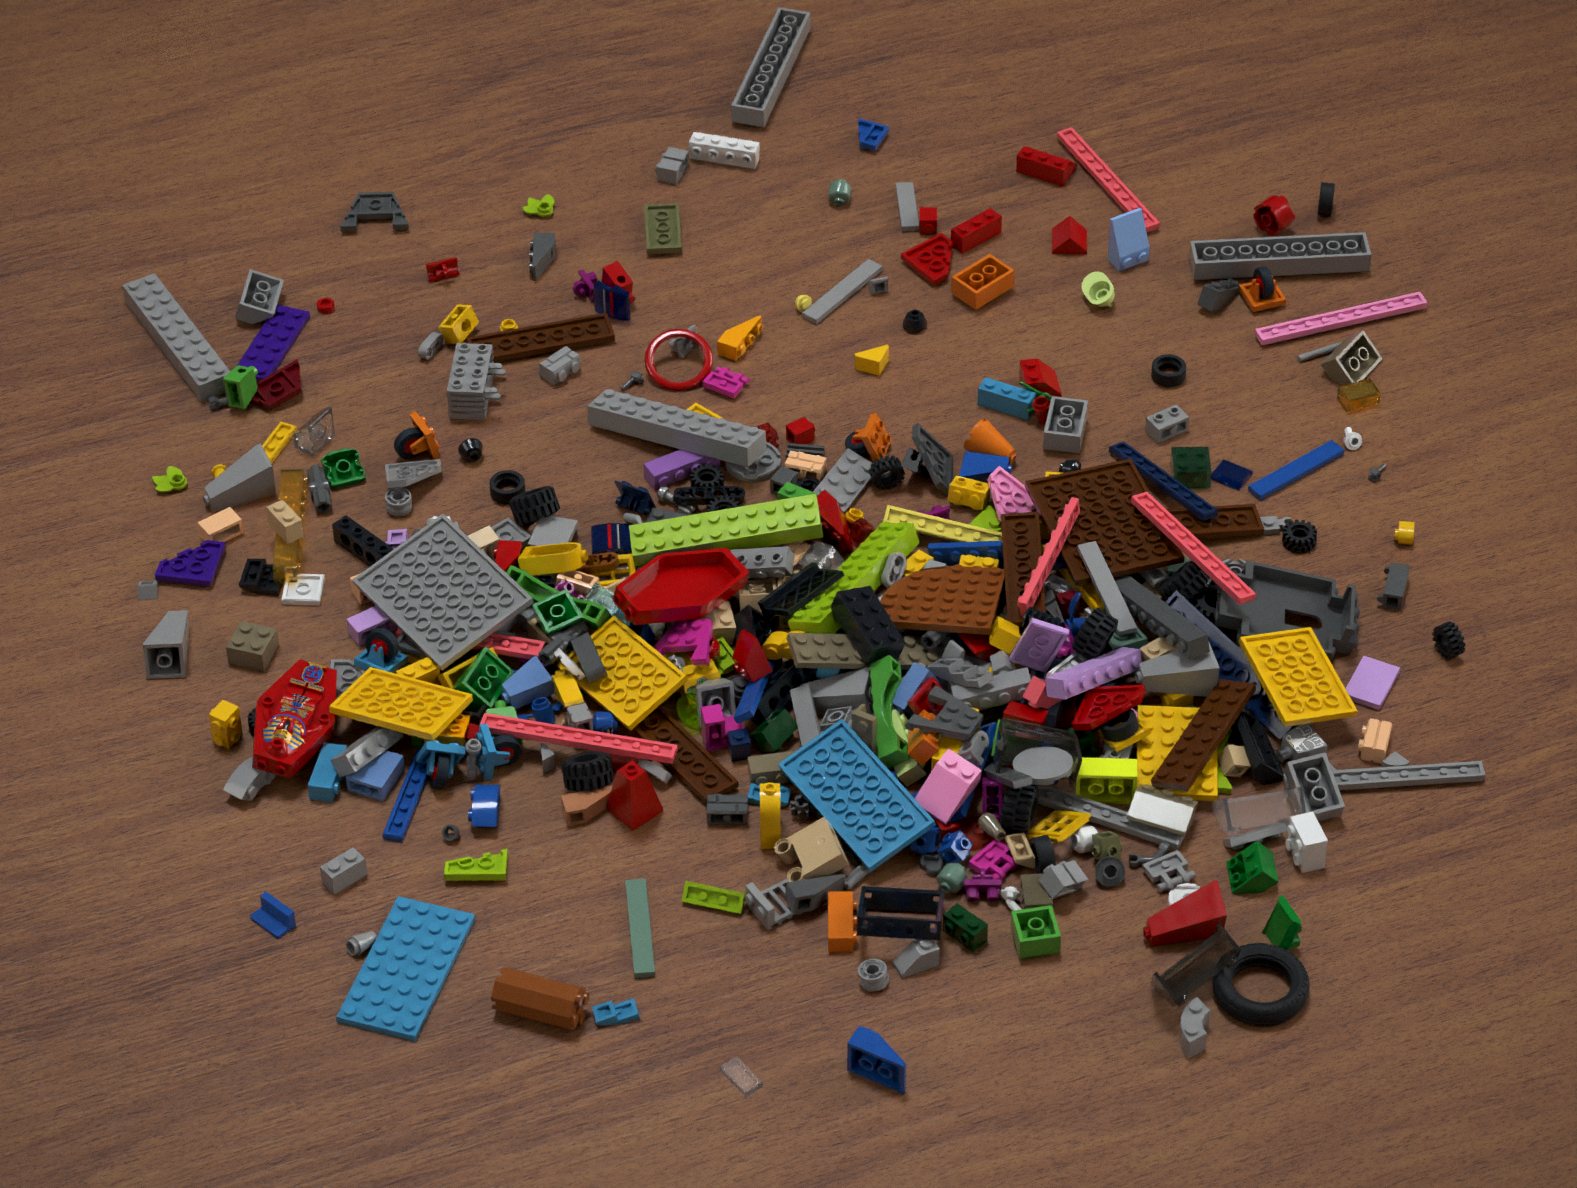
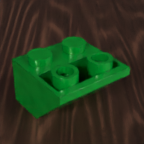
(1252, 870)

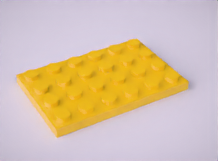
(636, 672)
(1297, 676)
(401, 703)
(1166, 727)

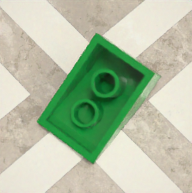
(484, 679)

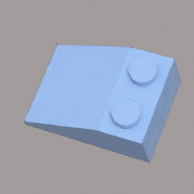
(1128, 240)

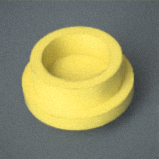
(803, 302)

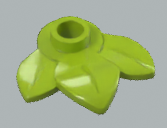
(540, 207)
(172, 481)

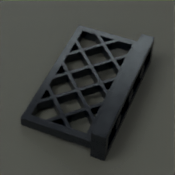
(798, 591)

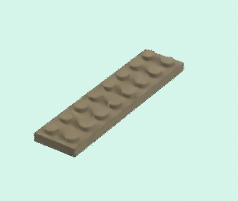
(838, 652)

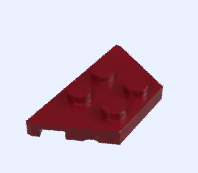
(278, 387)

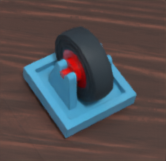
(381, 652)
(495, 751)
(440, 761)

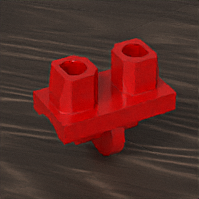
(442, 269)

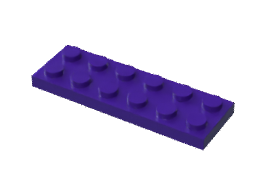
(274, 340)

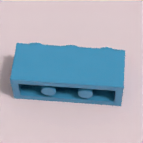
(1005, 398)
(324, 778)

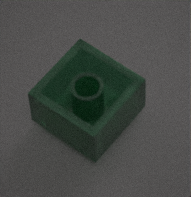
(1191, 466)

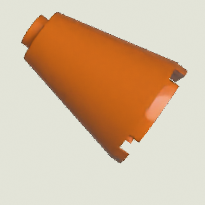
(988, 440)

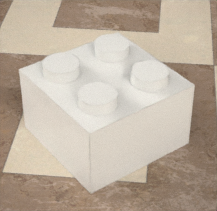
(1306, 842)

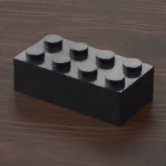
(867, 624)

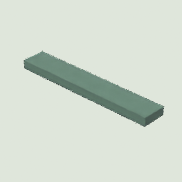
(640, 928)

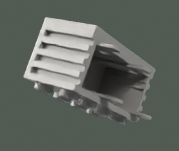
(472, 381)

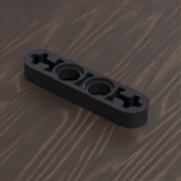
(735, 492)

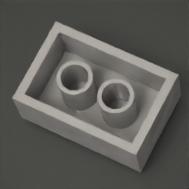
(1065, 424)
(1318, 785)

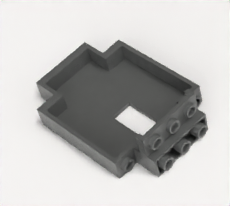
(1294, 592)

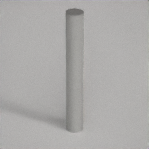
(1318, 352)

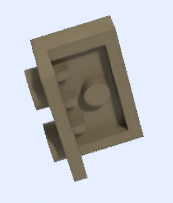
(865, 726)

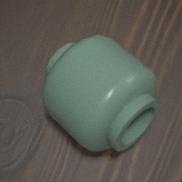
(839, 192)
(951, 878)

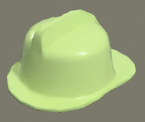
(1098, 289)

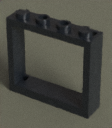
(900, 900)

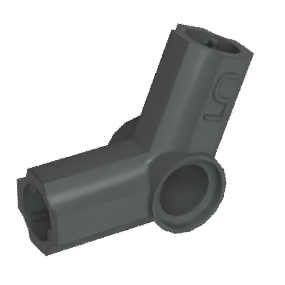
(936, 638)

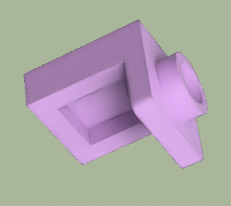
(396, 537)

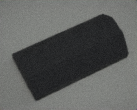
(1258, 748)

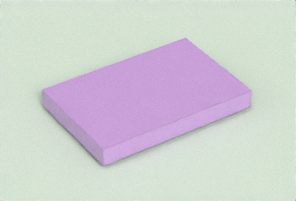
(1039, 645)
(1372, 682)

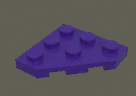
(194, 565)

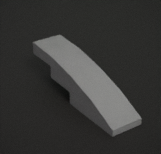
(958, 673)

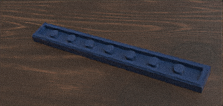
(1165, 482)

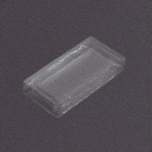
(741, 1076)

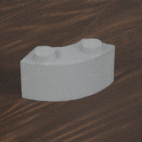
(247, 781)
(1192, 1028)

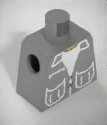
(1300, 743)

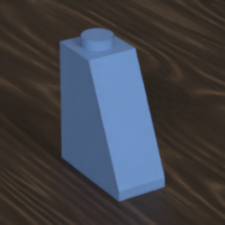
(527, 684)
(910, 684)
(377, 776)

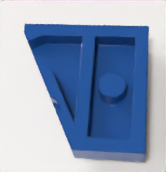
(871, 134)

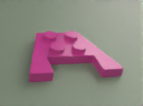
(688, 636)

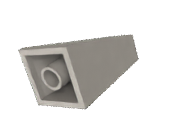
(242, 482)
(168, 647)
(1179, 675)
(843, 691)

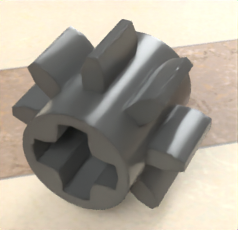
(801, 807)

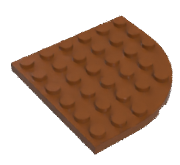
(946, 599)

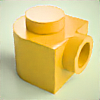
(1405, 533)

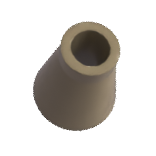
(991, 826)

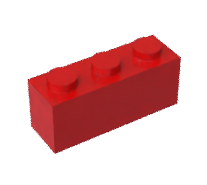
(976, 230)

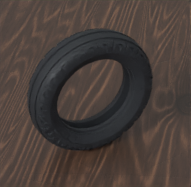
(1263, 1012)

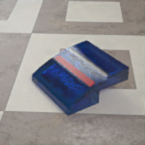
(613, 301)
(611, 538)

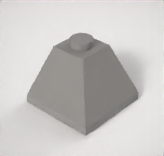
(716, 692)

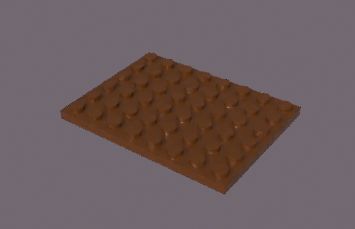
(1106, 516)

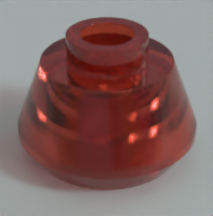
(860, 530)

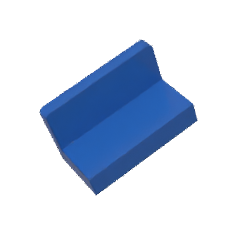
(274, 916)

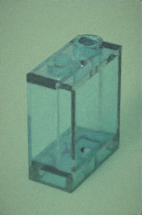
(605, 598)

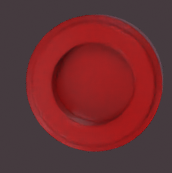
(325, 305)

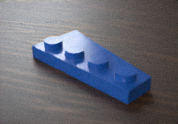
(951, 552)

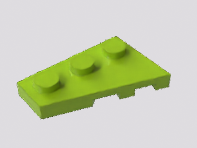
(483, 868)

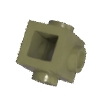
(1106, 845)

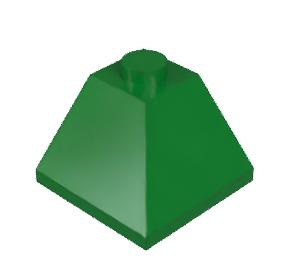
(556, 612)

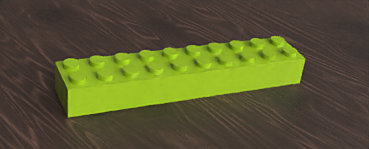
(730, 528)
(859, 570)

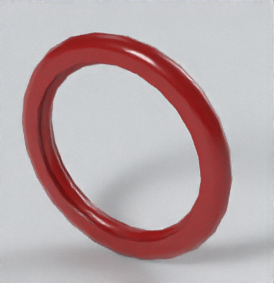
(649, 357)

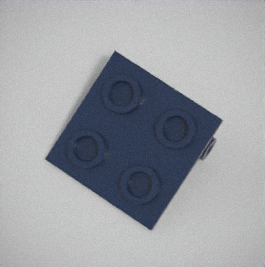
(634, 498)

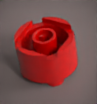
(1273, 214)

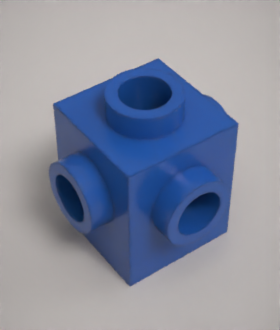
(927, 842)
(954, 847)

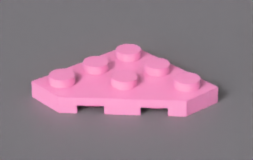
(1008, 493)

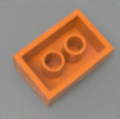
(982, 281)

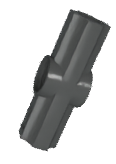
(319, 489)
(561, 640)

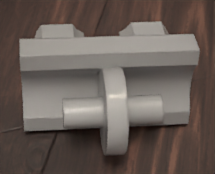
(683, 345)

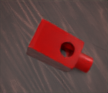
(615, 275)

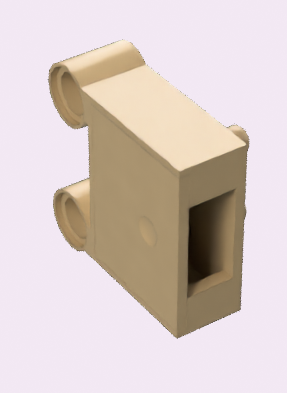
(816, 849)

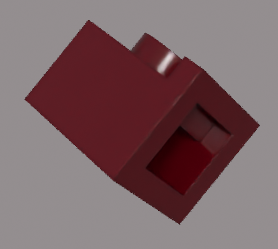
(1063, 601)

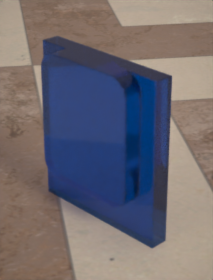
(1231, 475)

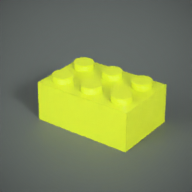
(1107, 780)

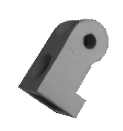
(974, 747)

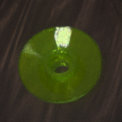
(688, 711)

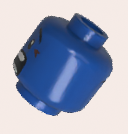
(604, 722)

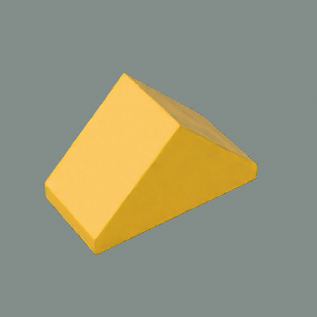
(872, 360)

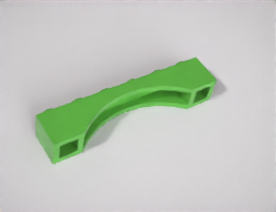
(593, 613)
(885, 680)

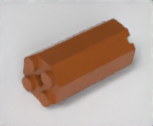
(539, 998)

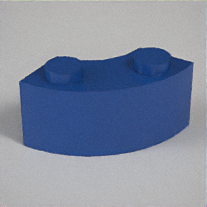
(485, 805)

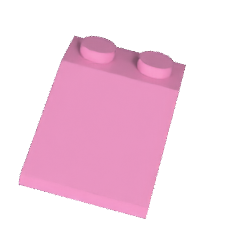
(948, 786)

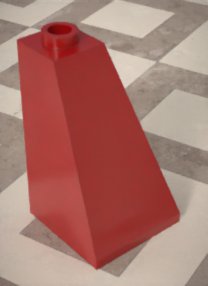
(633, 797)
(1188, 918)

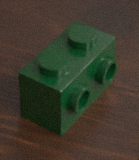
(774, 731)
(965, 927)

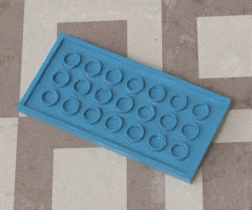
(856, 795)
(406, 968)

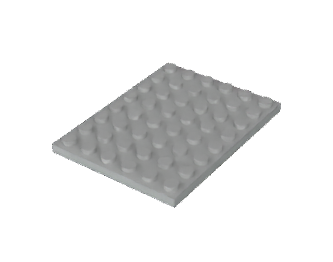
(442, 591)

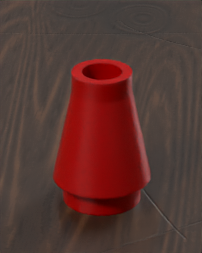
(1041, 408)

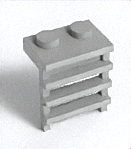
(763, 908)

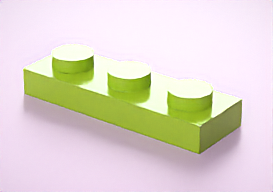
(713, 897)

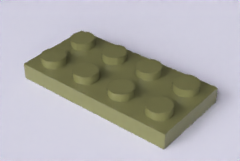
(662, 228)

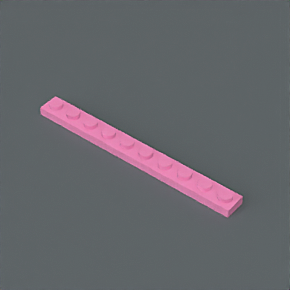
(1340, 318)

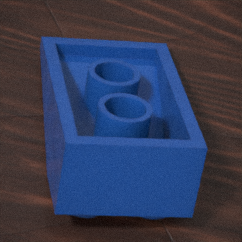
(875, 1060)

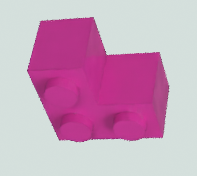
(715, 727)

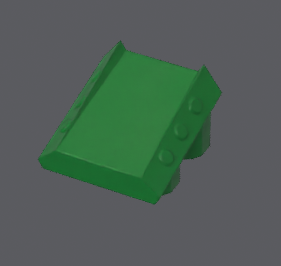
(343, 468)
(1283, 926)

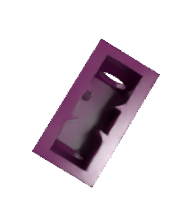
(992, 796)

